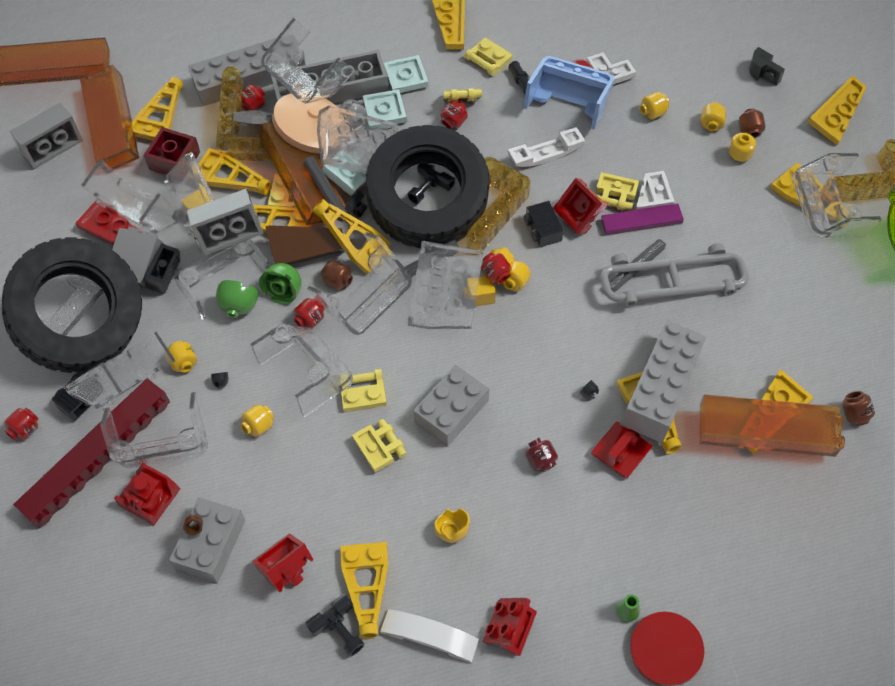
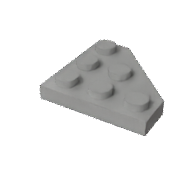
(252, 117)

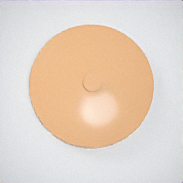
(298, 121)

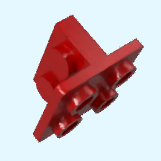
(621, 449)
(510, 624)

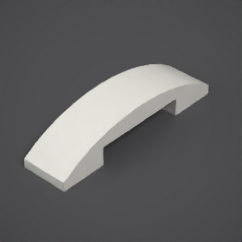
(547, 151)
(430, 633)

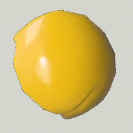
(452, 525)

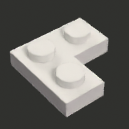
(620, 71)

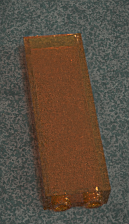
(52, 61)
(109, 117)
(294, 174)
(771, 425)

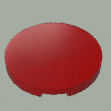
(667, 649)

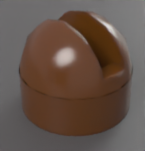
(197, 526)

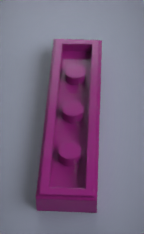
(642, 219)

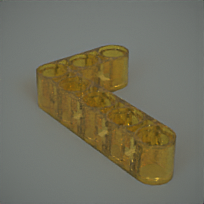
(226, 121)
(870, 185)
(515, 192)

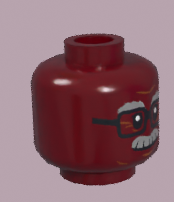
(541, 455)

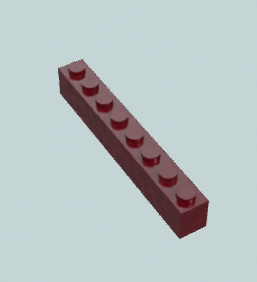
(90, 455)

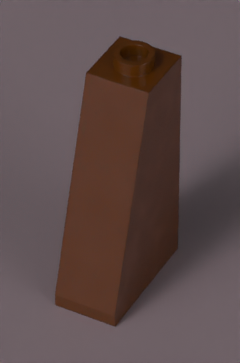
(301, 244)

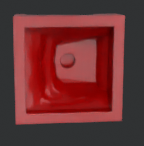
(579, 206)
(148, 494)
(283, 562)

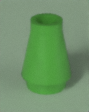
(627, 612)

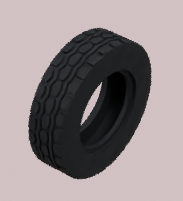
(421, 146)
(75, 258)

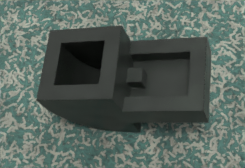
(764, 67)

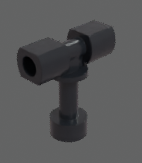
(432, 178)
(333, 620)

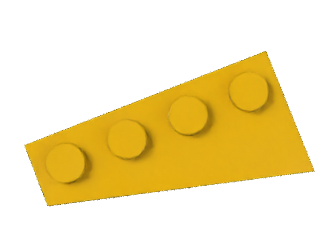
(451, 21)
(837, 111)
(786, 390)

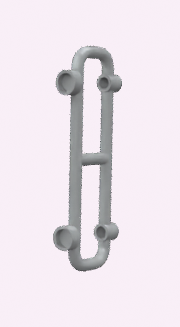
(716, 254)

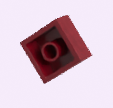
(168, 149)

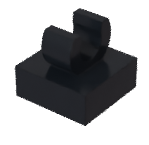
(356, 206)

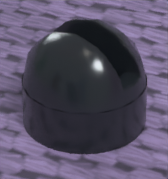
(220, 379)
(588, 389)

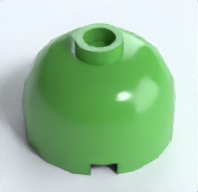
(281, 283)
(235, 299)

